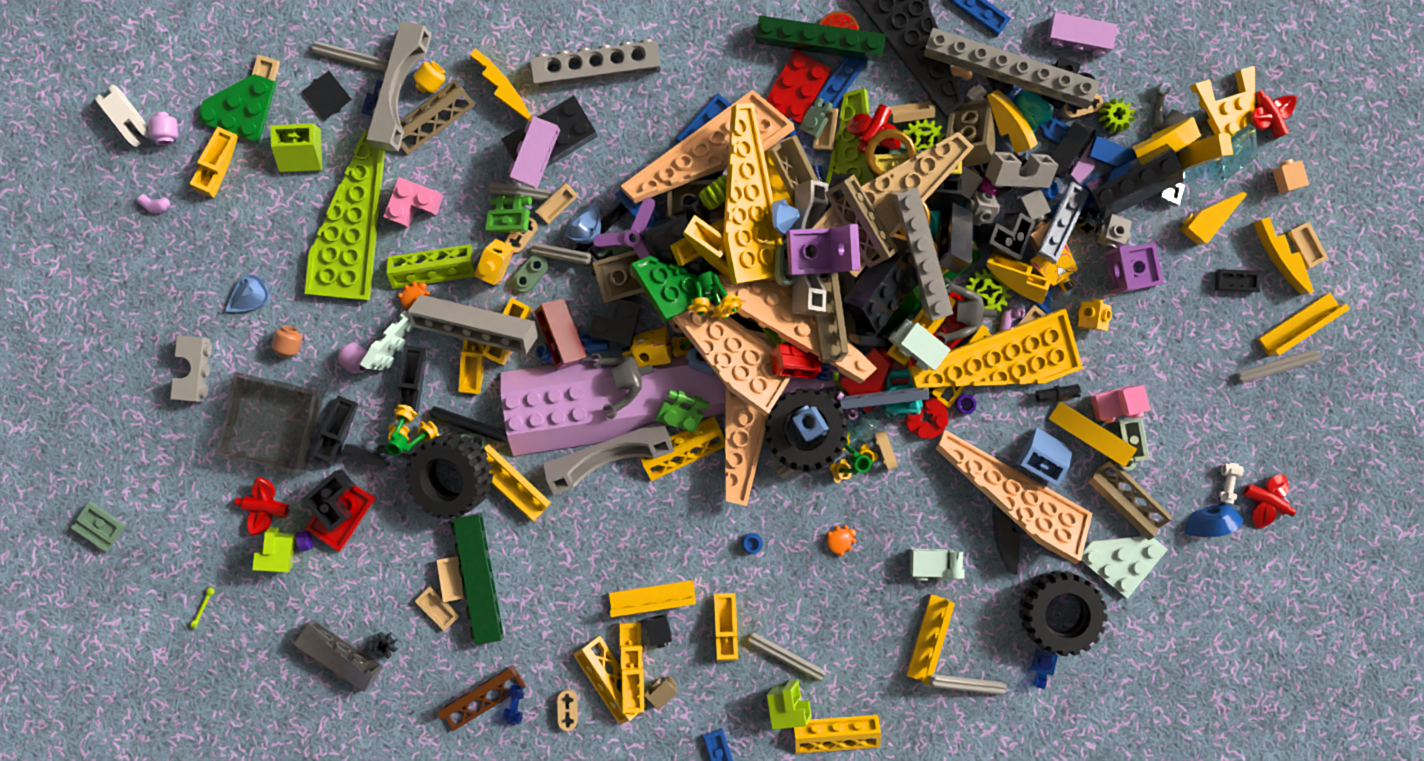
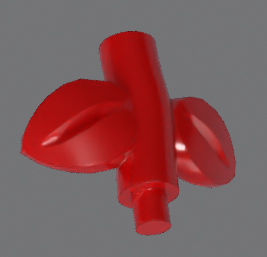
(1273, 113)
(867, 127)
(1269, 500)
(261, 506)

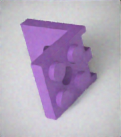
(833, 248)
(1121, 267)

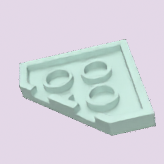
(382, 351)
(1123, 560)

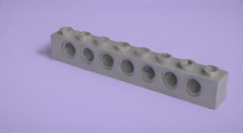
(1011, 68)

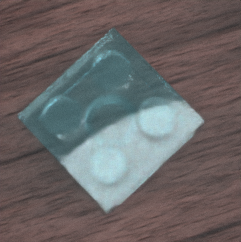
(1244, 151)

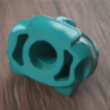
(1034, 108)
(903, 408)

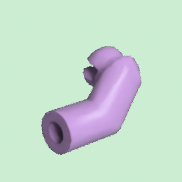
(153, 206)
(1011, 315)
(850, 413)

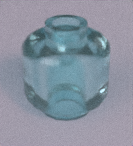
(864, 426)

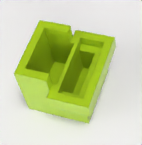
(276, 553)
(786, 706)

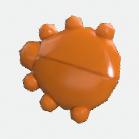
(411, 293)
(840, 540)

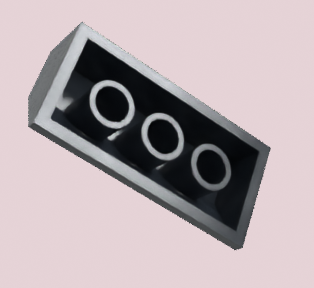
(1136, 181)

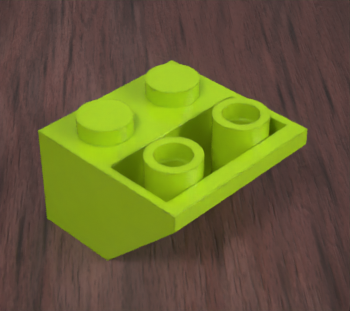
(297, 147)

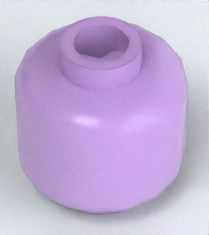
(163, 129)
(351, 357)

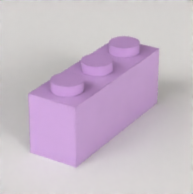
(1081, 34)
(534, 152)

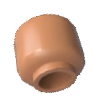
(286, 341)

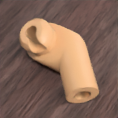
(959, 72)

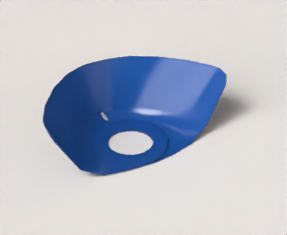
(1210, 525)

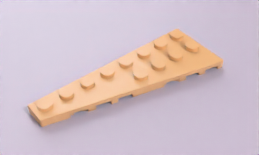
(743, 442)

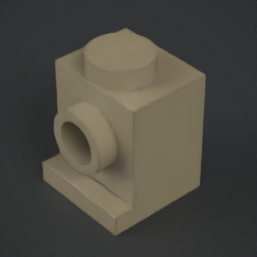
(661, 691)

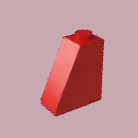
(875, 381)

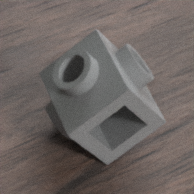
(983, 207)
(1114, 232)

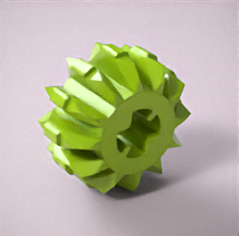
(1110, 121)
(714, 193)

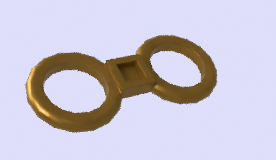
(876, 171)

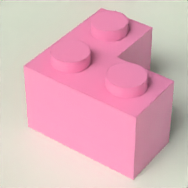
(408, 197)
(1125, 401)

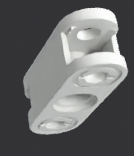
(123, 115)

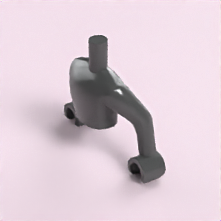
(1174, 115)
(968, 312)
(626, 376)

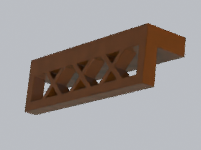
(476, 693)

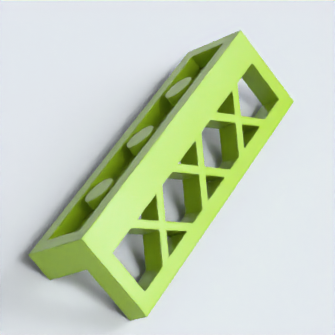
(430, 269)

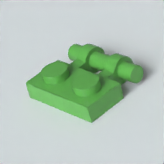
(508, 220)
(679, 415)

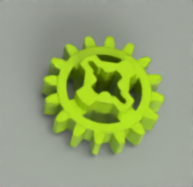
(918, 135)
(986, 283)

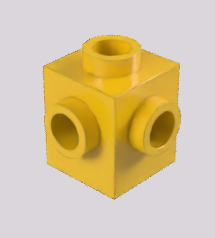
(1094, 315)

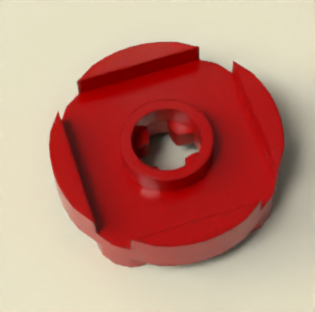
(938, 420)

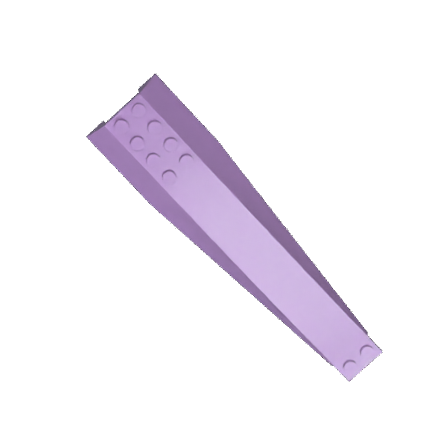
(565, 406)

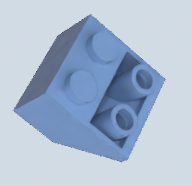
(1045, 457)

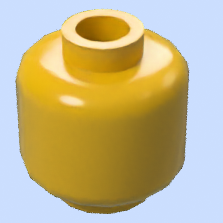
(429, 77)

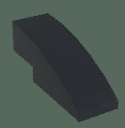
(411, 377)
(335, 431)
(1006, 539)

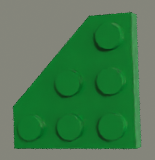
(240, 107)
(667, 286)

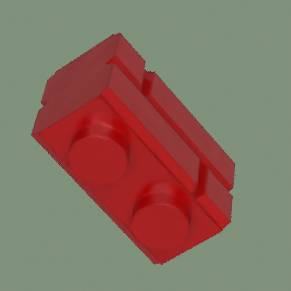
(794, 362)

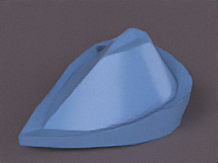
(783, 216)
(585, 226)
(248, 295)

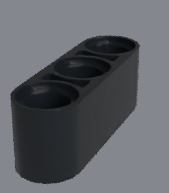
(1072, 148)

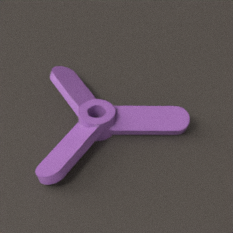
(637, 229)

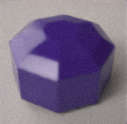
(965, 404)
(303, 540)

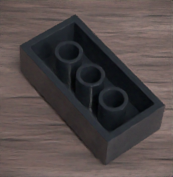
(573, 125)
(667, 232)
(882, 289)

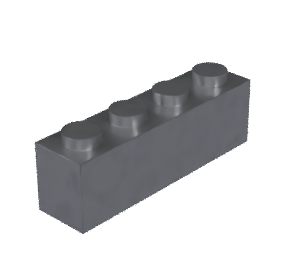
(338, 656)

